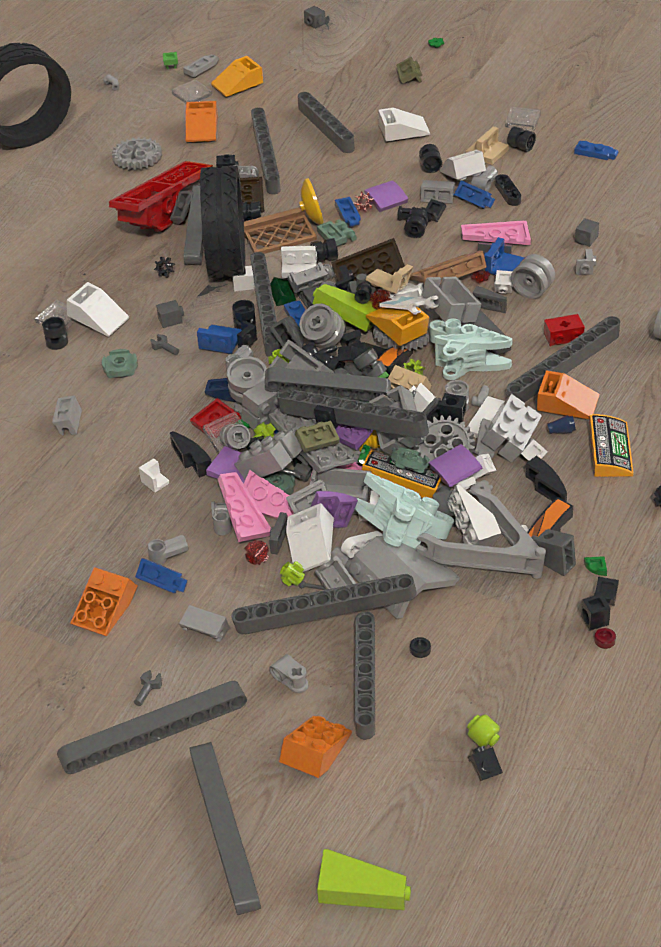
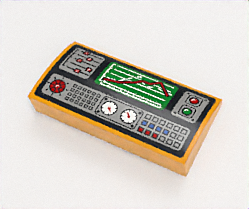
(610, 446)
(383, 466)

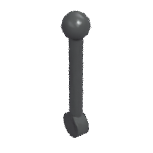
(303, 584)

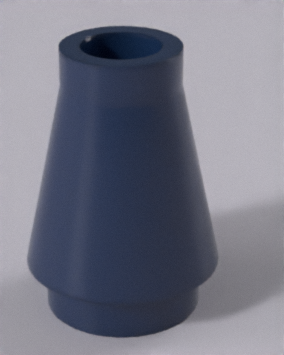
(562, 425)

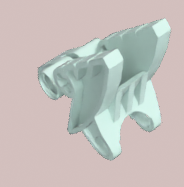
(465, 347)
(403, 513)

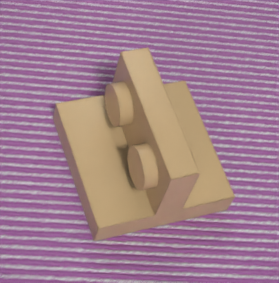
(490, 146)

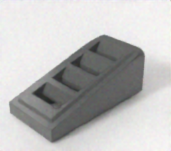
(483, 294)

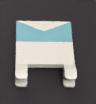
(410, 303)

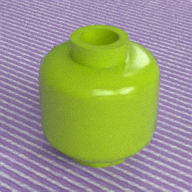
(483, 730)

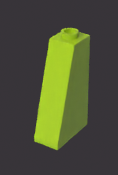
(345, 305)
(360, 884)

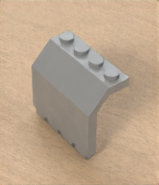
(384, 560)

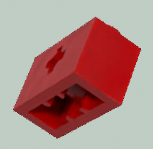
(563, 329)

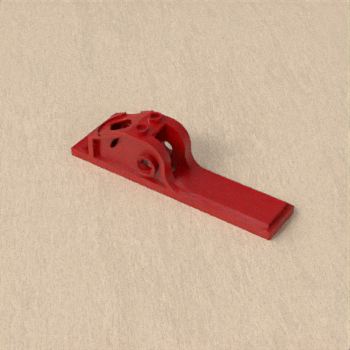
(151, 210)

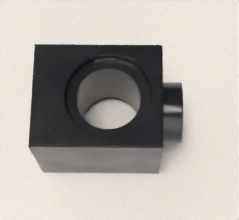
(452, 406)
(595, 612)

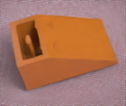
(201, 121)
(566, 396)
(103, 601)
(314, 745)

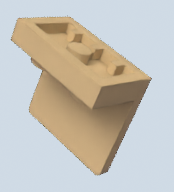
(389, 282)

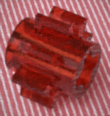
(368, 201)
(378, 297)
(256, 552)

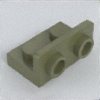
(408, 70)
(317, 436)

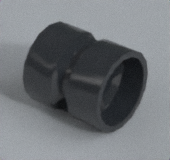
(521, 138)
(430, 158)
(251, 211)
(416, 223)
(327, 249)
(244, 311)
(55, 333)

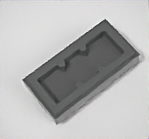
(278, 533)

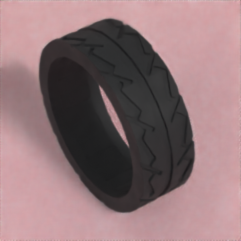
(55, 105)
(222, 221)

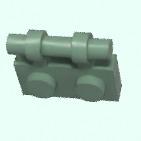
(338, 231)

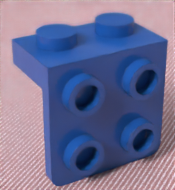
(497, 259)
(218, 338)

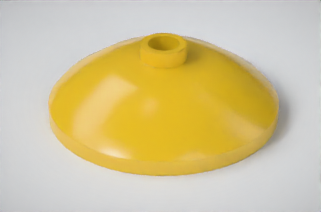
(310, 203)

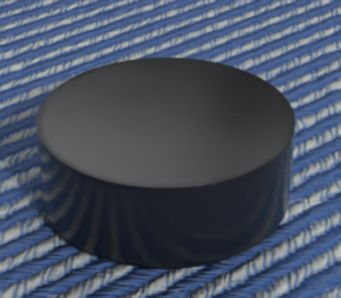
(420, 647)

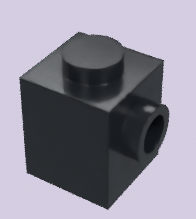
(226, 160)

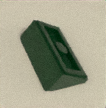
(281, 291)

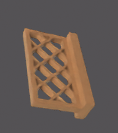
(275, 223)
(454, 267)

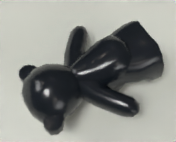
(324, 355)

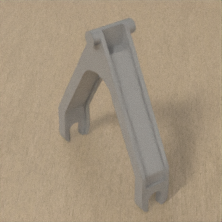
(522, 557)

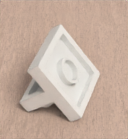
(297, 259)

